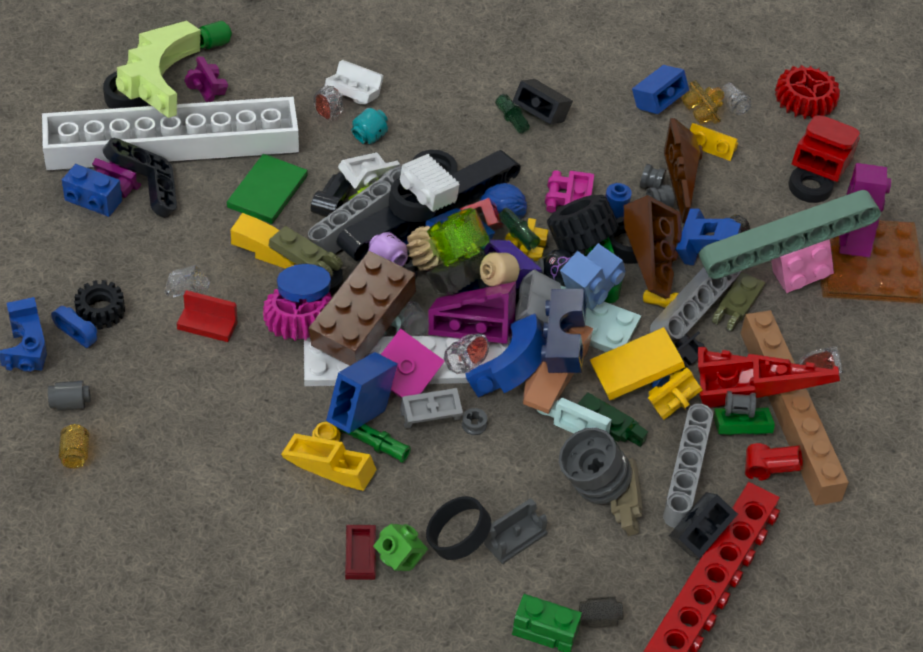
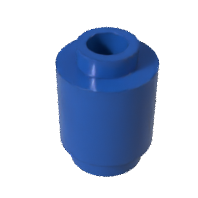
(618, 196)

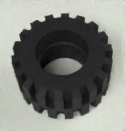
(582, 223)

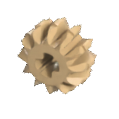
(422, 250)

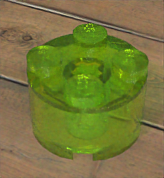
(458, 236)

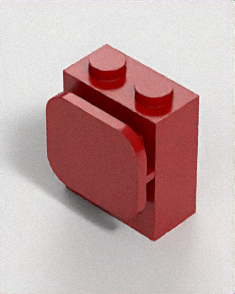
(826, 147)

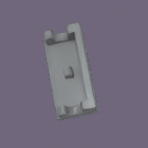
(431, 406)

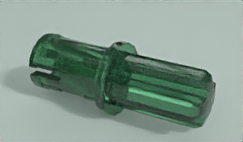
(512, 113)
(519, 229)

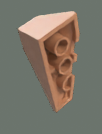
(545, 388)

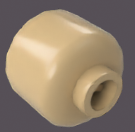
(499, 269)

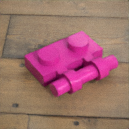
(577, 186)

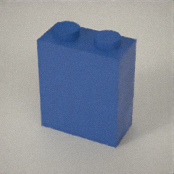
(361, 392)

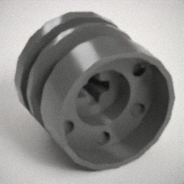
(595, 465)

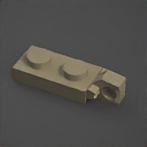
(629, 504)

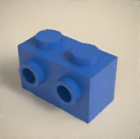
(660, 89)
(92, 190)

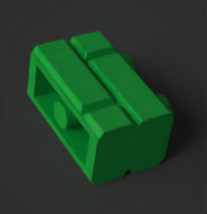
(546, 623)

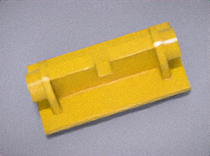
(715, 142)

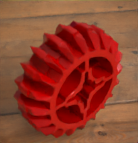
(807, 92)

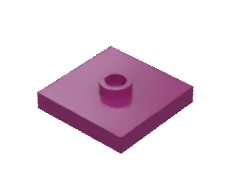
(415, 364)

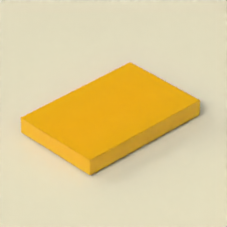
(637, 363)

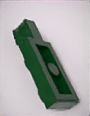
(622, 426)

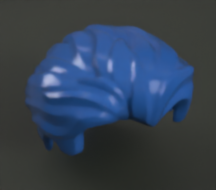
(507, 196)

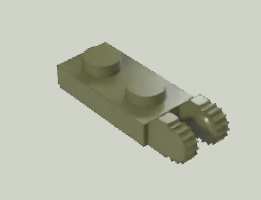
(303, 251)
(739, 300)

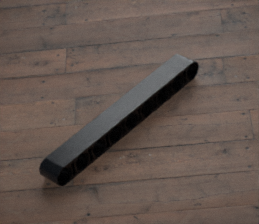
(473, 182)

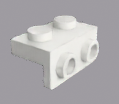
(356, 82)
(365, 169)

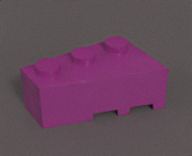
(875, 181)
(478, 311)

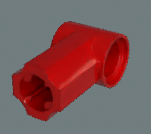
(763, 460)

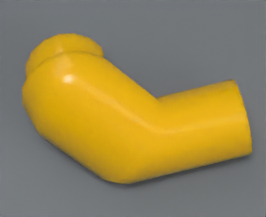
(652, 298)

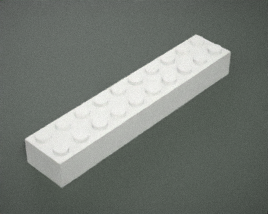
(193, 134)

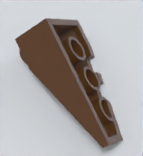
(682, 161)
(653, 234)

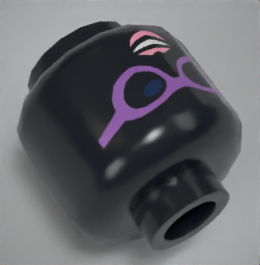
(554, 263)

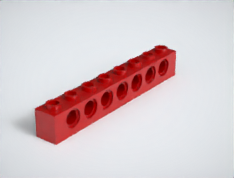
(752, 503)

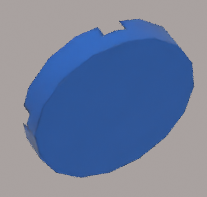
(304, 282)

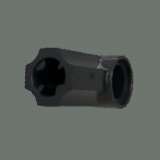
(332, 196)

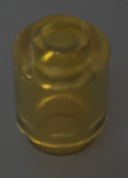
(74, 446)

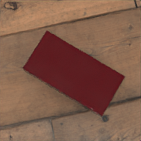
(360, 552)

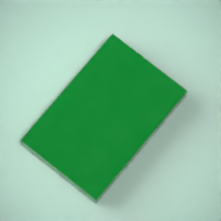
(267, 188)

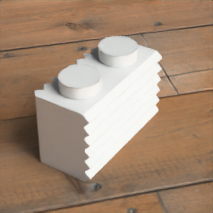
(429, 182)

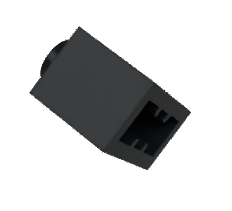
(703, 524)

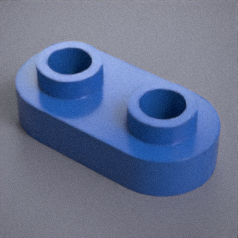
(74, 326)

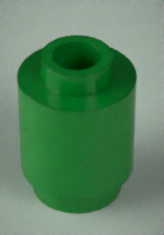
(215, 34)

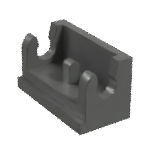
(516, 531)

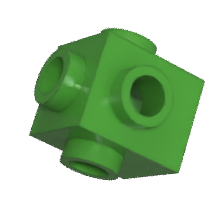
(400, 547)

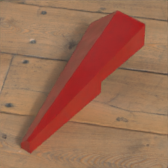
(755, 375)

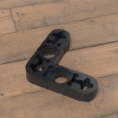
(151, 165)

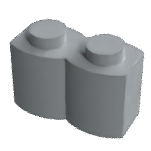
(533, 295)

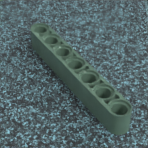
(789, 234)

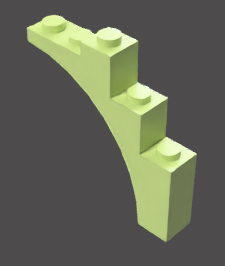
(149, 61)

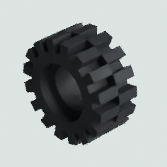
(96, 293)

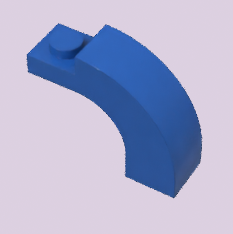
(515, 363)

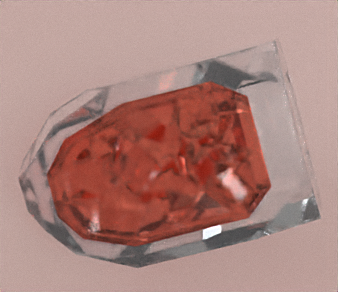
(329, 104)
(466, 353)
(823, 358)

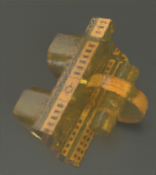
(706, 99)

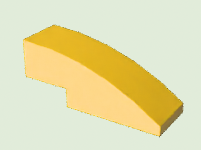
(254, 236)
(330, 460)

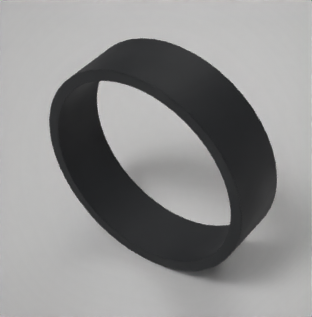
(471, 542)

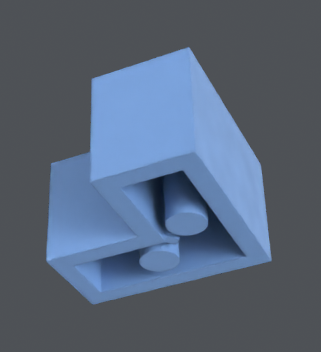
(594, 274)

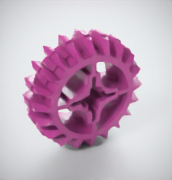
(291, 318)

